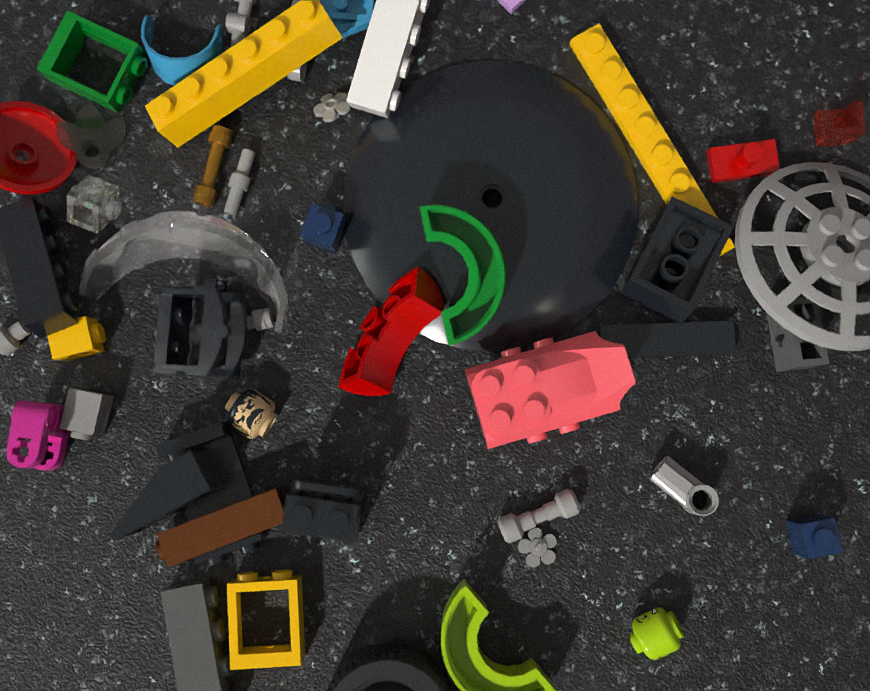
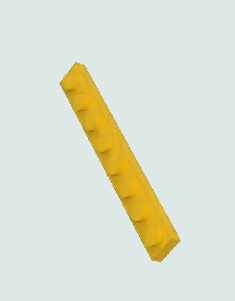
(638, 121)

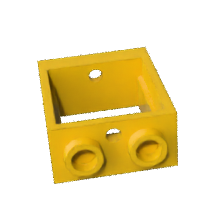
(269, 655)

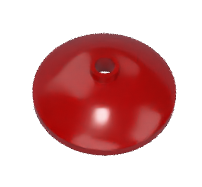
(32, 133)

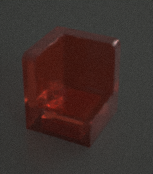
(839, 125)

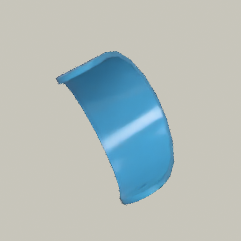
(176, 69)

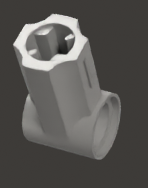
(682, 486)

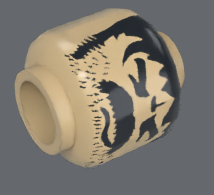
(251, 413)

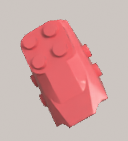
(549, 387)

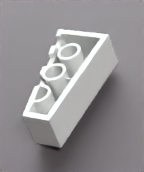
(386, 55)

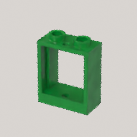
(65, 48)

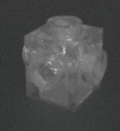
(93, 204)

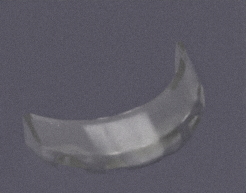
(186, 236)

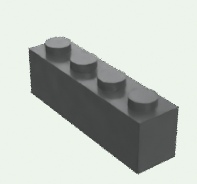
(196, 636)

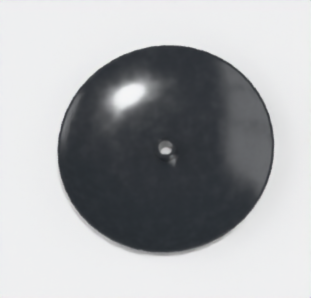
(507, 134)

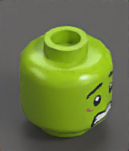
(656, 633)

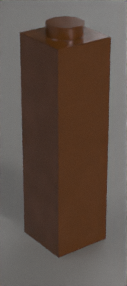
(221, 527)

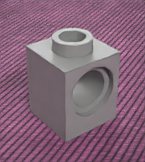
(86, 413)

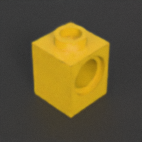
(78, 340)

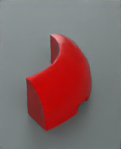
(389, 332)

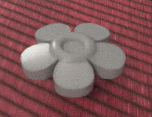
(332, 106)
(538, 548)

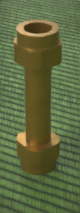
(220, 139)

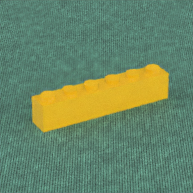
(243, 71)

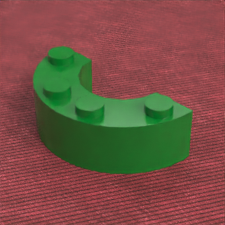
(485, 268)

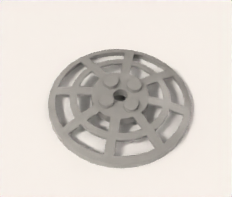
(818, 250)

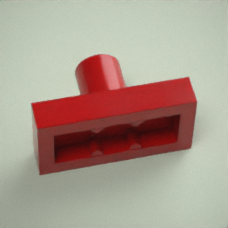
(742, 160)

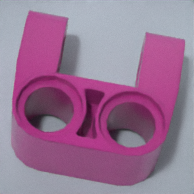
(40, 424)

